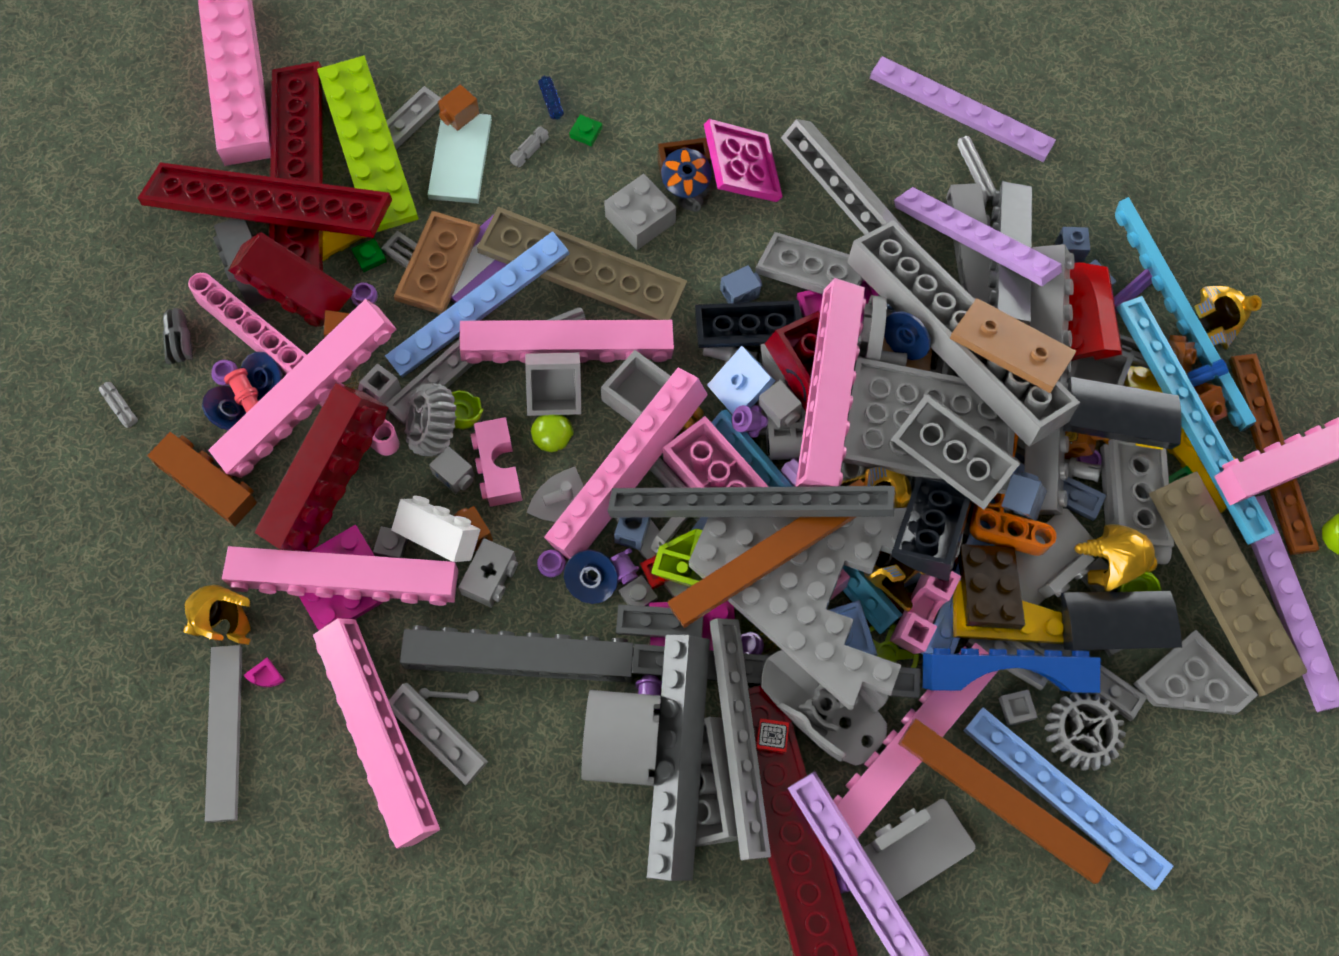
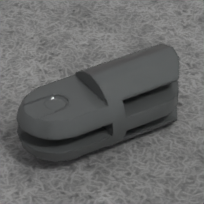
(176, 337)

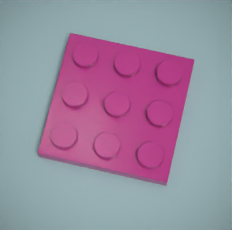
(742, 161)
(326, 610)

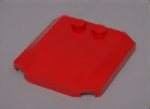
(1094, 313)

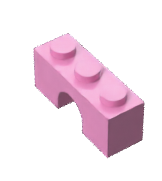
(499, 484)
(916, 626)

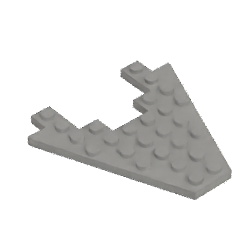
(794, 598)

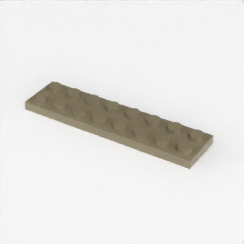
(587, 268)
(1228, 584)

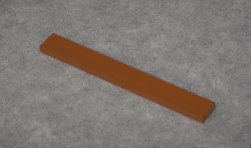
(1265, 432)
(753, 565)
(1005, 801)

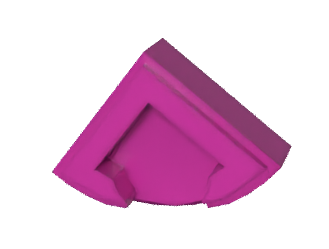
(264, 674)

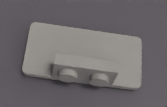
(1053, 570)
(918, 848)

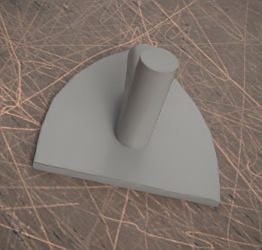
(555, 495)

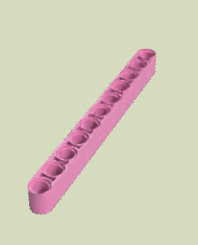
(246, 323)

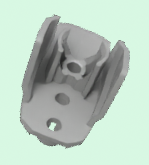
(819, 712)

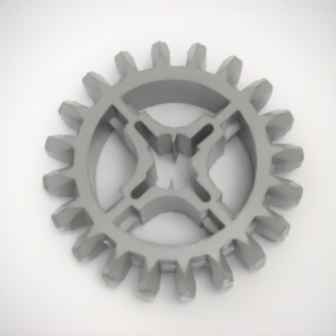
(430, 419)
(1092, 740)

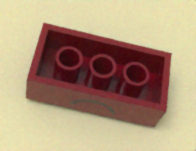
(794, 353)

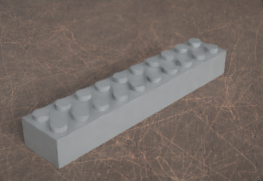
(920, 286)

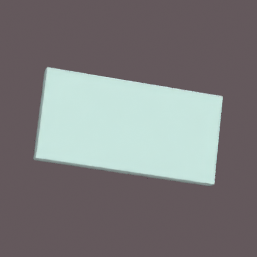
(460, 161)

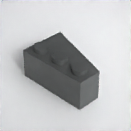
(229, 238)

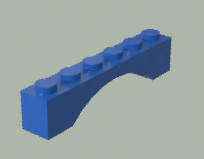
(955, 671)

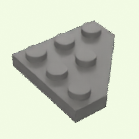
(1195, 680)

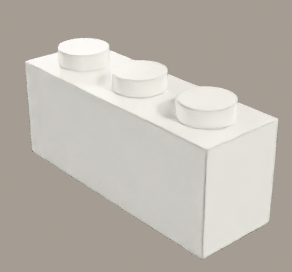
(436, 529)

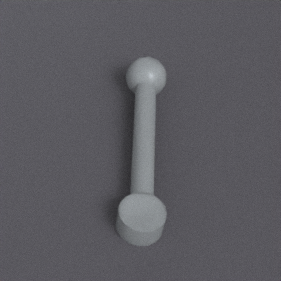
(472, 696)

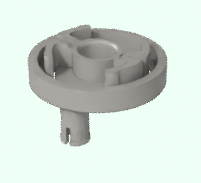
(873, 331)

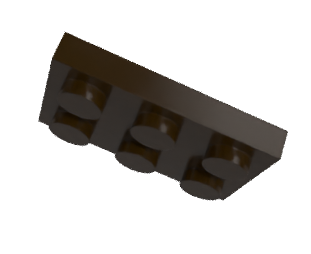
(990, 587)

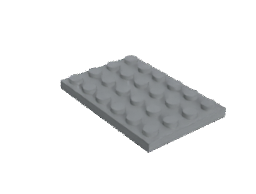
(885, 399)

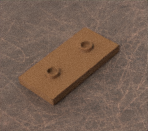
(437, 263)
(1013, 345)

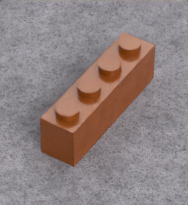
(202, 478)

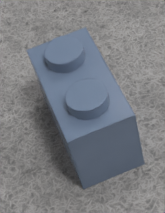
(1024, 496)

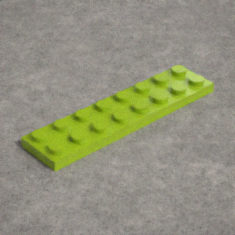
(366, 137)

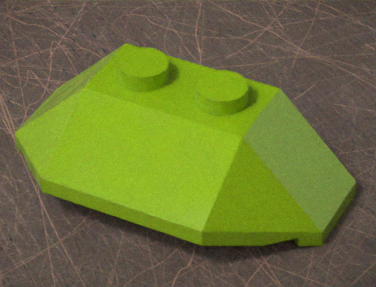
(674, 557)

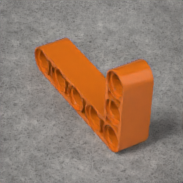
(1000, 521)

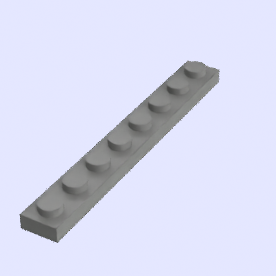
(740, 740)

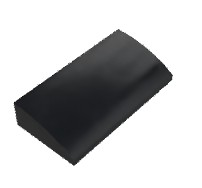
(742, 322)
(1125, 413)
(932, 527)
(1120, 620)

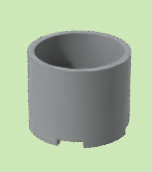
(620, 737)

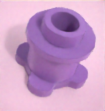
(749, 420)
(625, 567)
(649, 685)

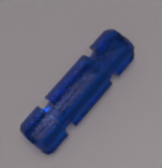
(550, 97)

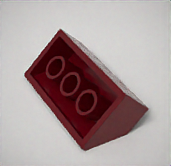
(288, 279)

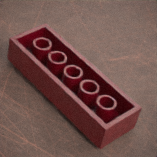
(322, 469)

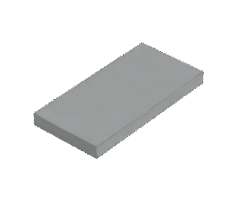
(805, 264)

